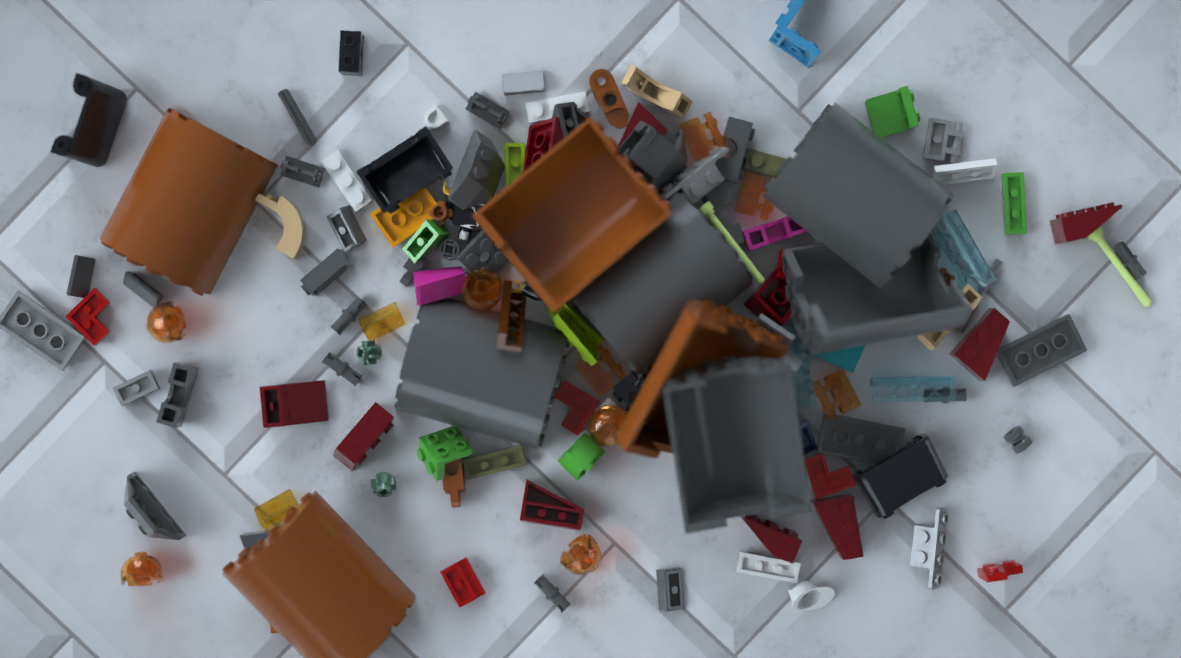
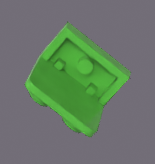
(892, 112)
(441, 448)

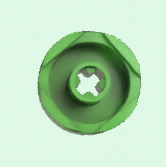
(581, 456)

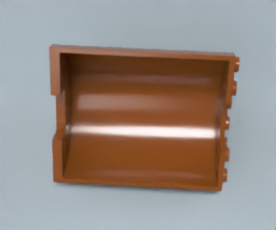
(187, 203)
(572, 214)
(700, 334)
(321, 584)

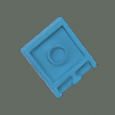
(791, 40)

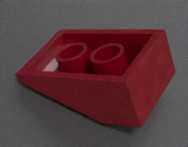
(541, 139)
(770, 300)

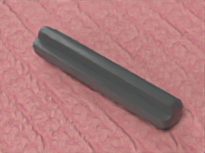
(297, 116)

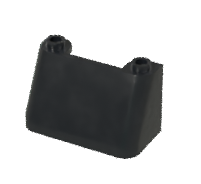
(96, 123)
(405, 170)
(901, 476)

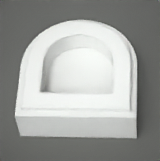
(435, 118)

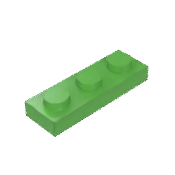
(1014, 203)

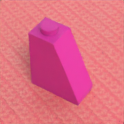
(438, 284)

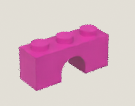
(771, 233)

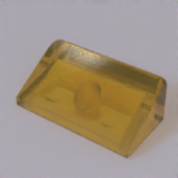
(381, 321)
(273, 511)

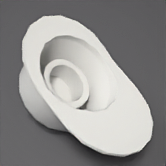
(809, 597)

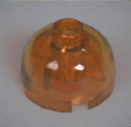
(482, 289)
(166, 323)
(605, 425)
(582, 556)
(141, 570)

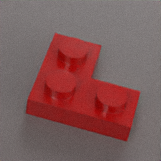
(85, 315)
(581, 406)
(827, 482)
(994, 573)

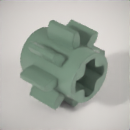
(368, 352)
(383, 484)

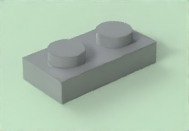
(136, 388)

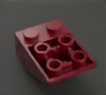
(1073, 227)
(294, 403)
(781, 543)

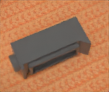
(325, 272)

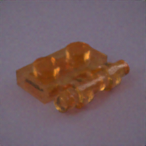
(697, 139)
(749, 196)
(595, 374)
(841, 391)

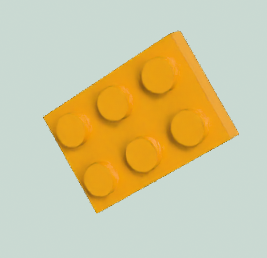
(407, 219)

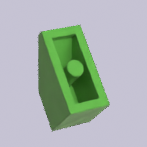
(425, 240)

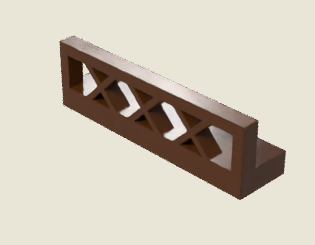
(507, 320)

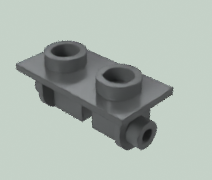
(487, 110)
(302, 171)

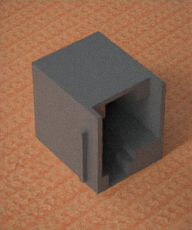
(648, 150)

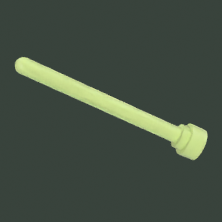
(708, 211)
(1097, 236)

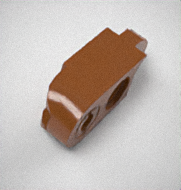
(617, 114)
(454, 481)

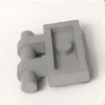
(937, 138)

